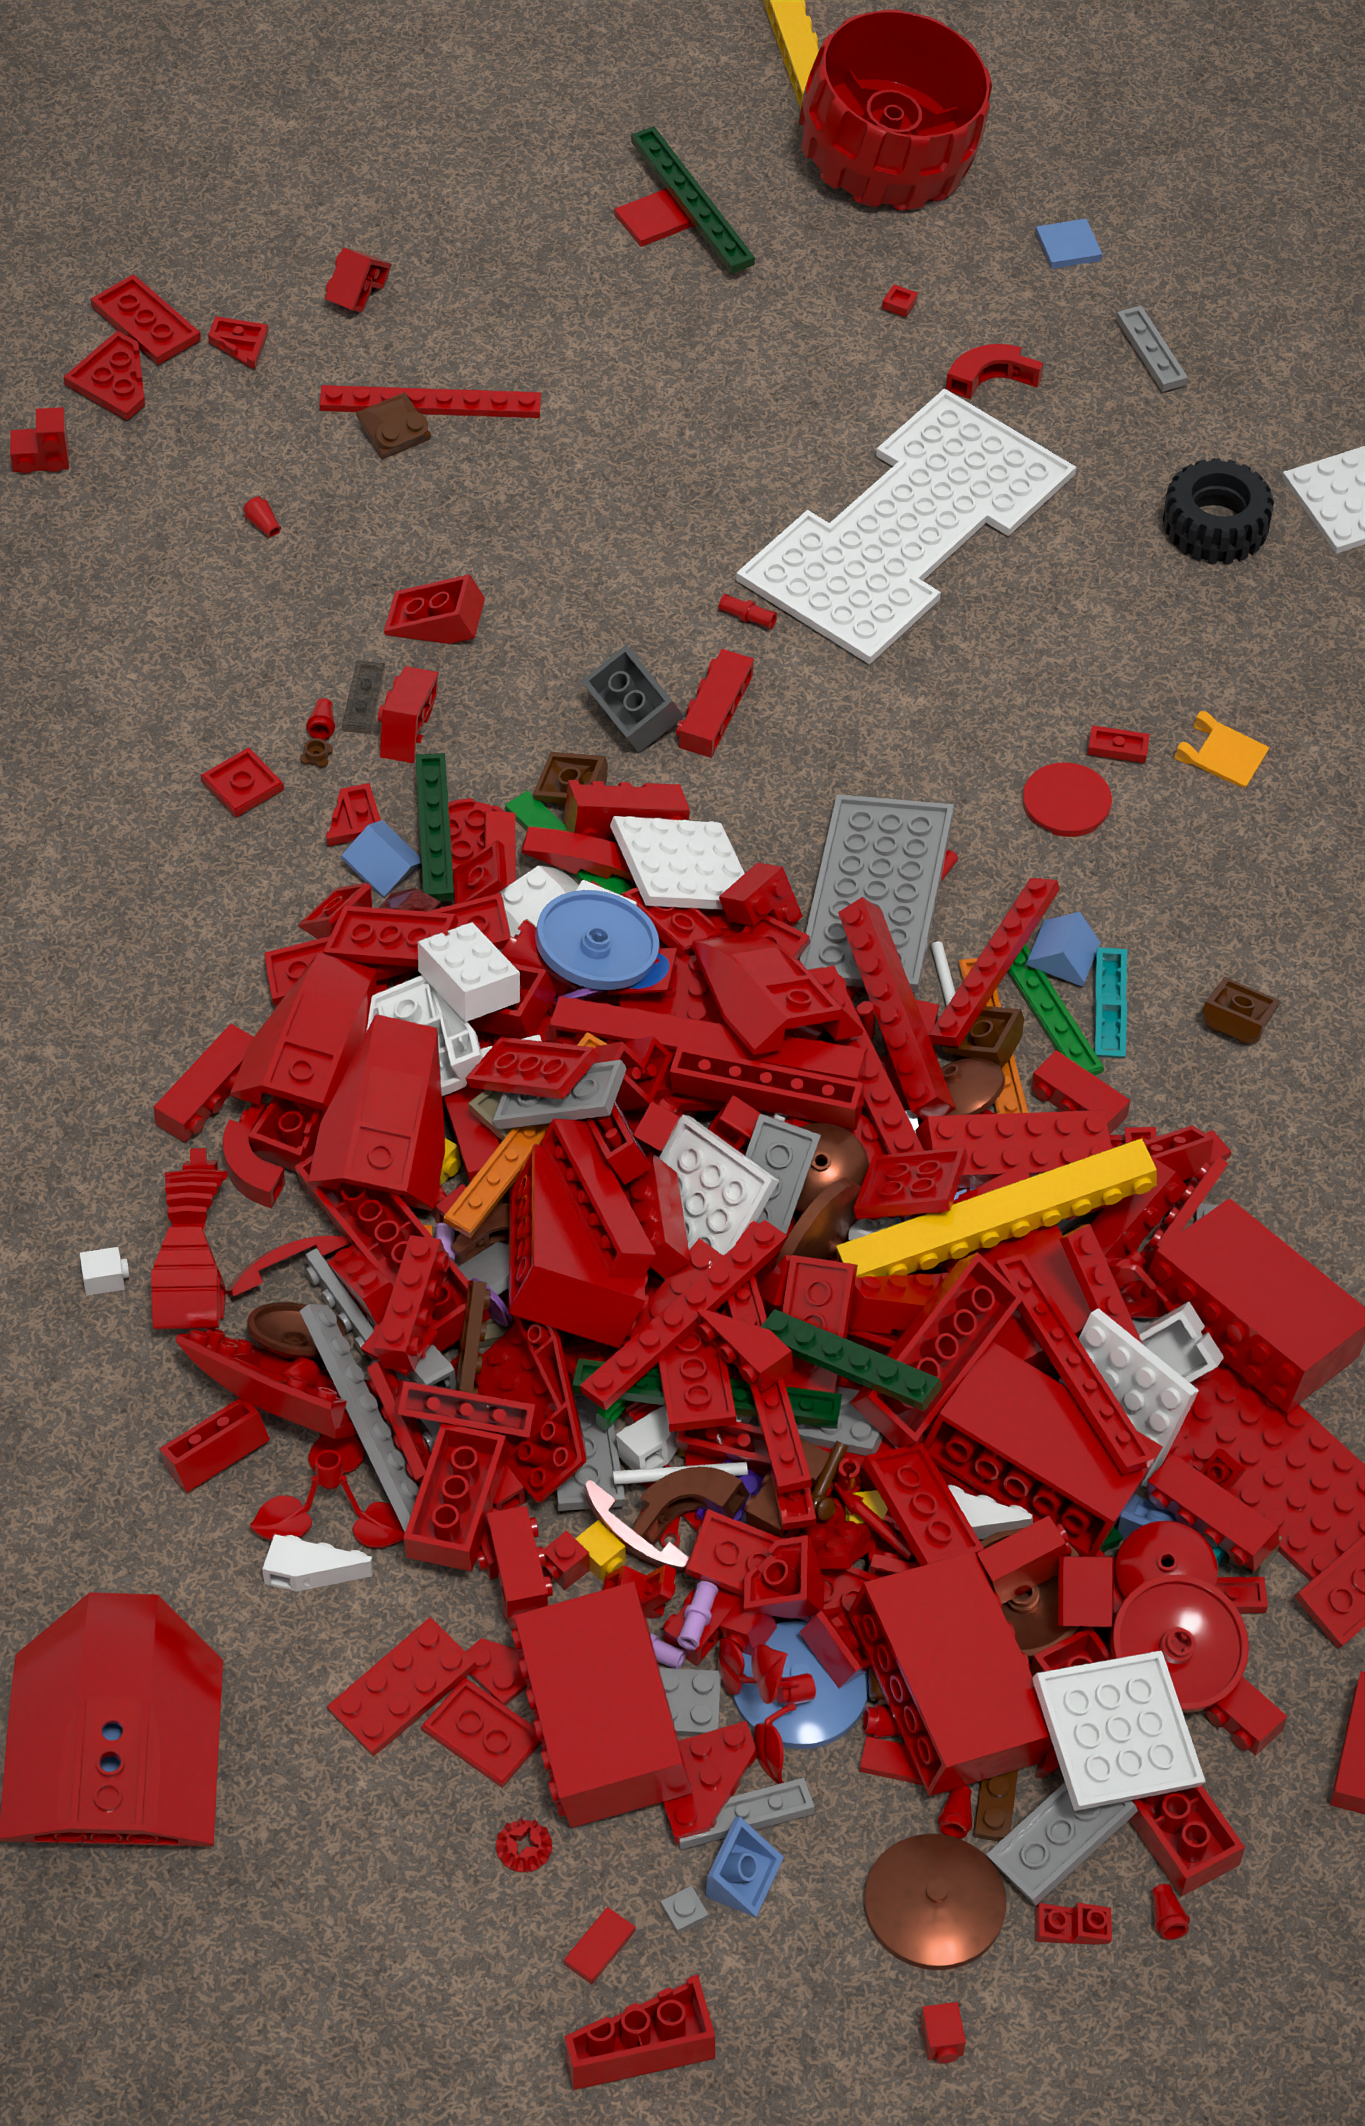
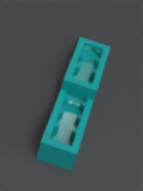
(1110, 1002)

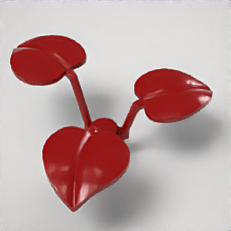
(330, 1459)
(767, 1673)

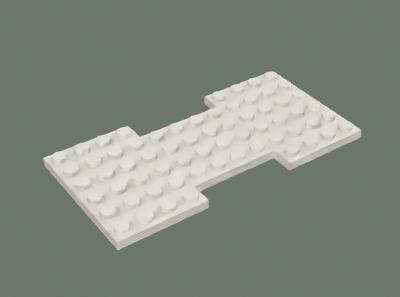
(867, 567)

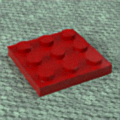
(911, 1183)

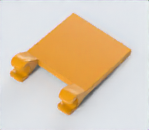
(1224, 752)

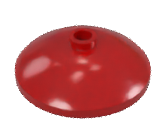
(1148, 1545)

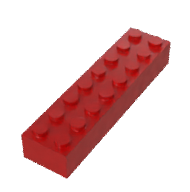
(380, 1229)
(1177, 1827)

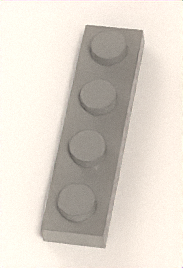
(1151, 348)
(759, 1810)

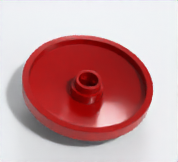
(1193, 1628)

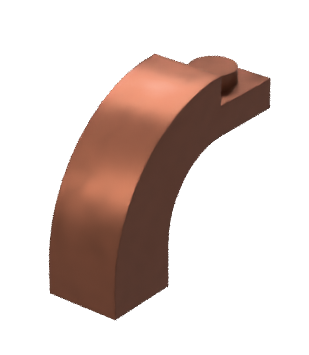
(493, 1229)
(687, 1491)

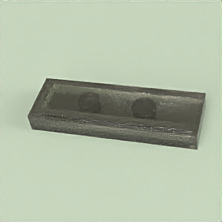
(363, 697)

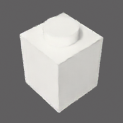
(103, 1270)

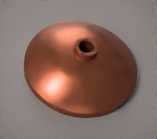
(973, 1084)
(844, 1160)
(283, 1331)

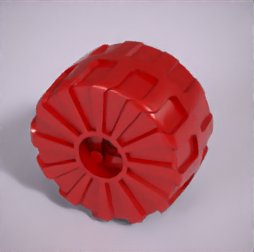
(895, 108)

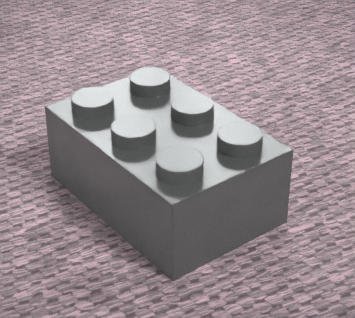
(632, 698)

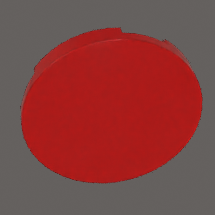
(1067, 799)
(467, 828)

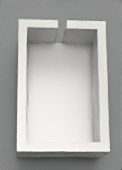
(469, 972)
(1180, 1343)

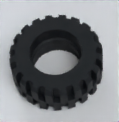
(1212, 535)

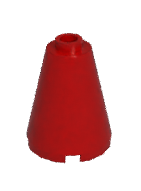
(523, 951)

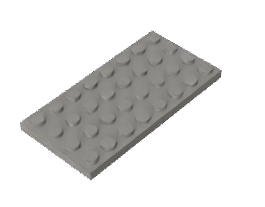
(893, 859)

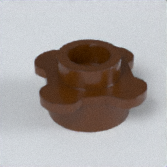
(316, 746)

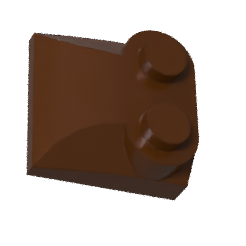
(394, 425)
(568, 766)
(1239, 1011)
(992, 1035)

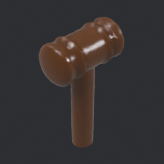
(824, 1506)

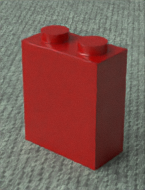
(1025, 1558)

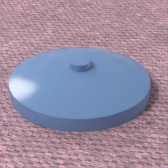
(597, 939)
(814, 1721)

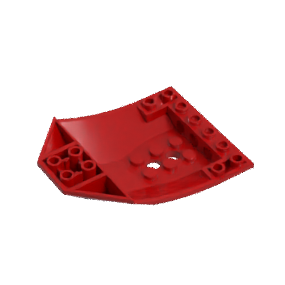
(124, 1665)

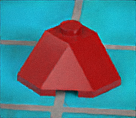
(786, 1581)

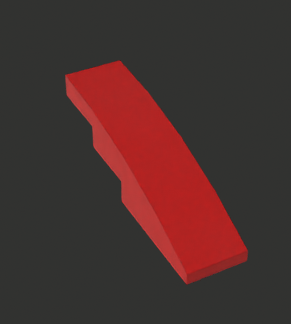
(576, 851)

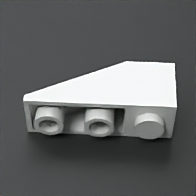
(647, 1442)
(988, 1516)
(308, 1565)

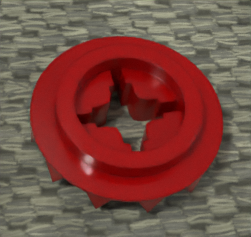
(531, 1857)

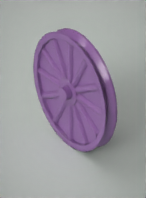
(582, 994)
(497, 1309)

